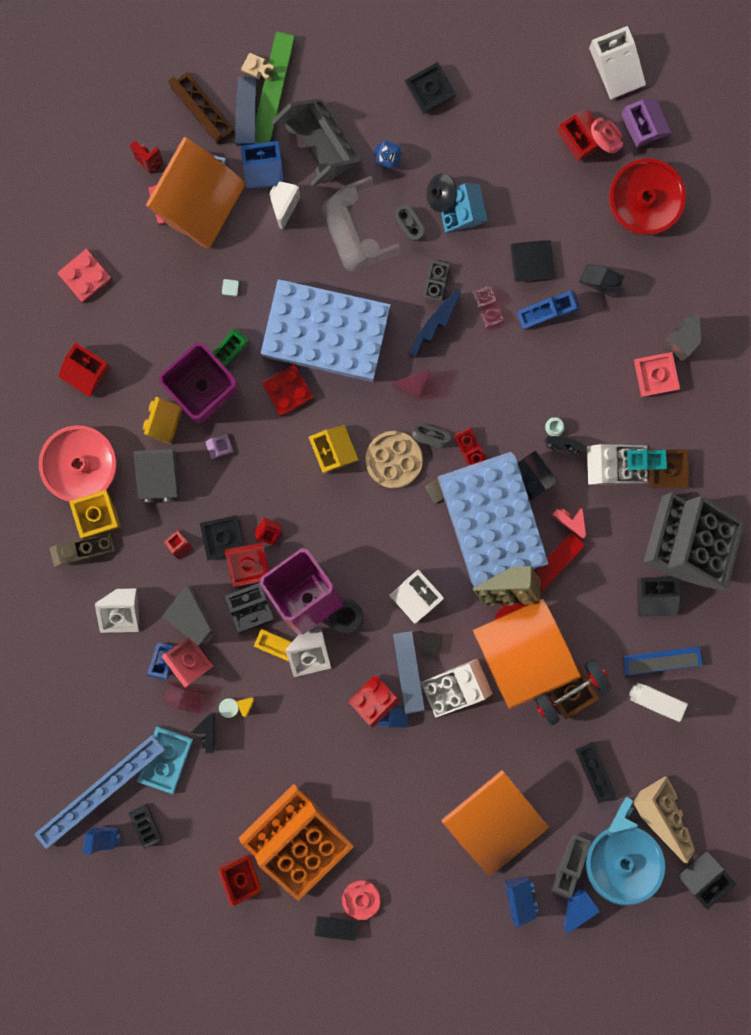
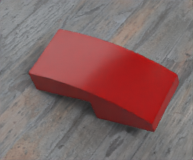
(469, 447)

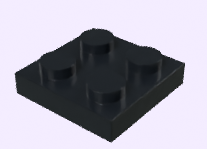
(430, 88)
(221, 535)

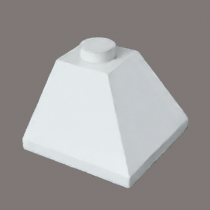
(284, 199)
(118, 611)
(308, 653)

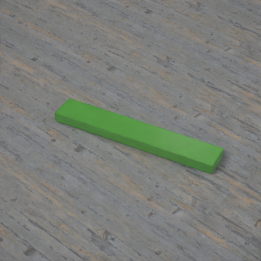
(273, 89)

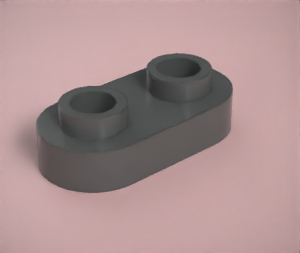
(410, 223)
(431, 436)

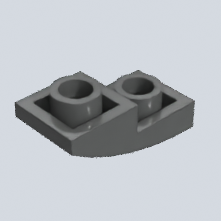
(436, 280)

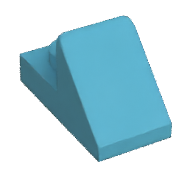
(620, 823)

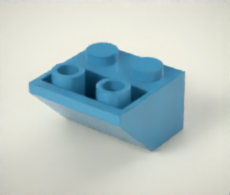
(467, 209)

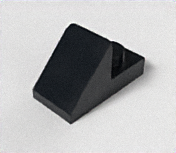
(207, 727)

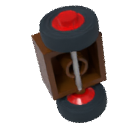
(574, 695)

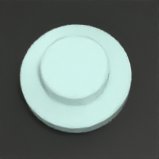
(554, 427)

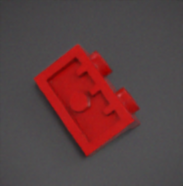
(150, 161)

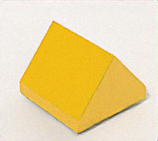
(245, 705)

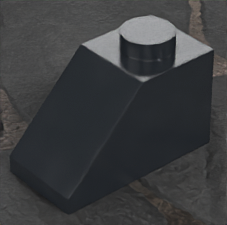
(602, 279)

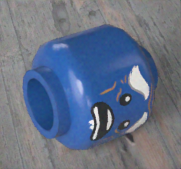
(388, 154)

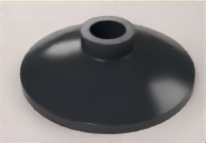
(441, 192)

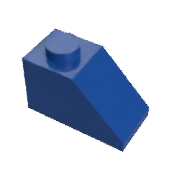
(578, 910)

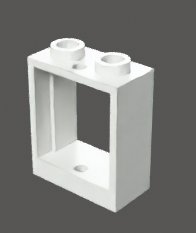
(658, 701)

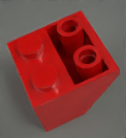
(578, 136)
(83, 369)

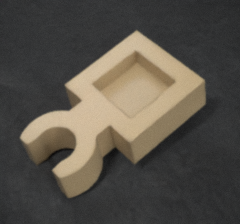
(256, 66)

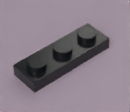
(595, 772)

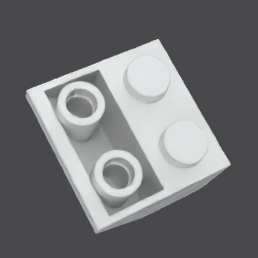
(416, 596)

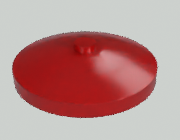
(647, 196)

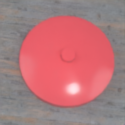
(77, 462)

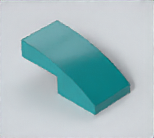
(646, 460)

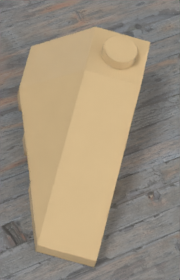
(659, 810)

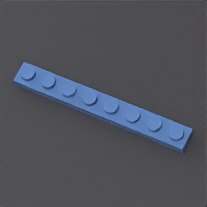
(100, 791)

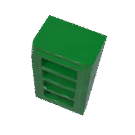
(239, 347)

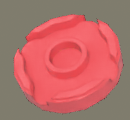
(606, 135)
(361, 899)

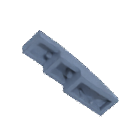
(408, 672)

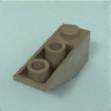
(81, 549)

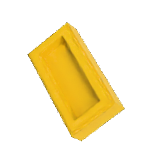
(272, 644)

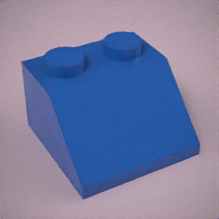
(520, 900)

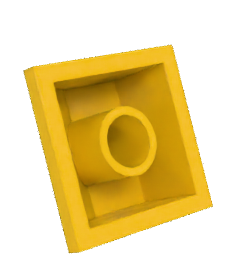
(94, 514)

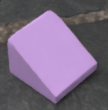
(219, 446)

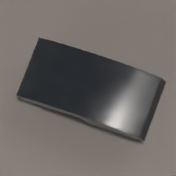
(557, 443)
(336, 928)

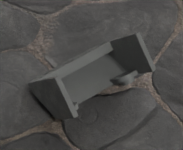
(323, 136)

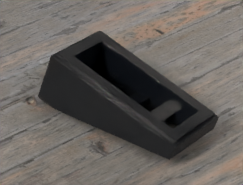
(154, 829)

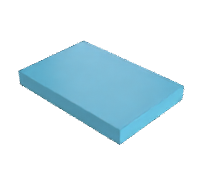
(166, 769)

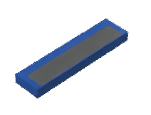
(662, 660)

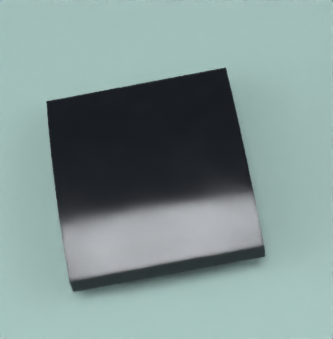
(532, 261)
(249, 608)

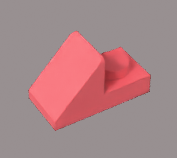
(575, 524)

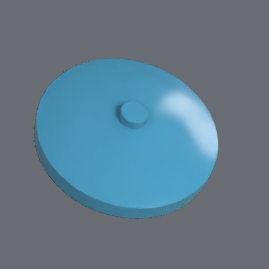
(625, 866)

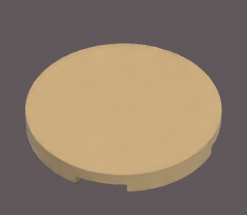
(394, 459)

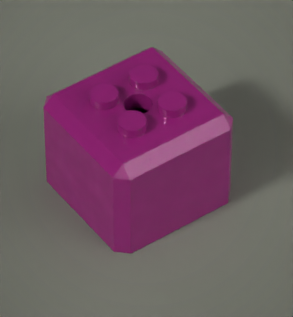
(191, 368)
(295, 580)

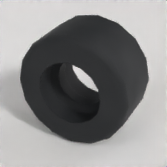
(352, 626)

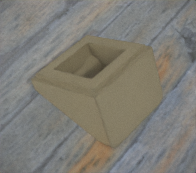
(434, 491)

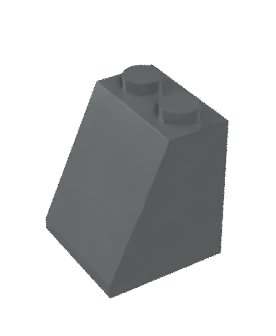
(157, 475)
(190, 617)

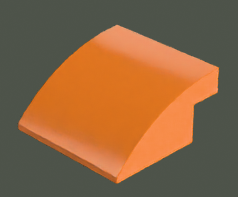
(196, 193)
(526, 654)
(495, 823)
(295, 842)

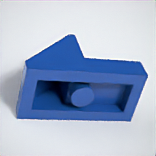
(158, 667)
(395, 718)

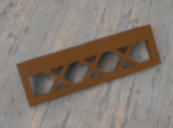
(195, 108)

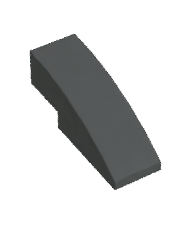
(570, 866)

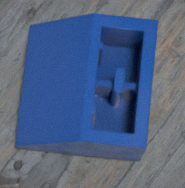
(262, 164)

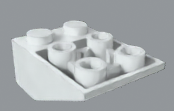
(618, 62)
(610, 465)
(456, 688)

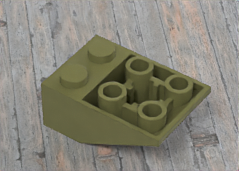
(510, 587)

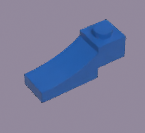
(548, 309)
(101, 839)

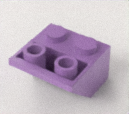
(645, 122)

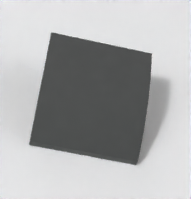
(694, 541)

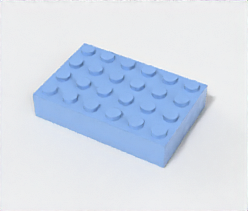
(325, 330)
(492, 517)

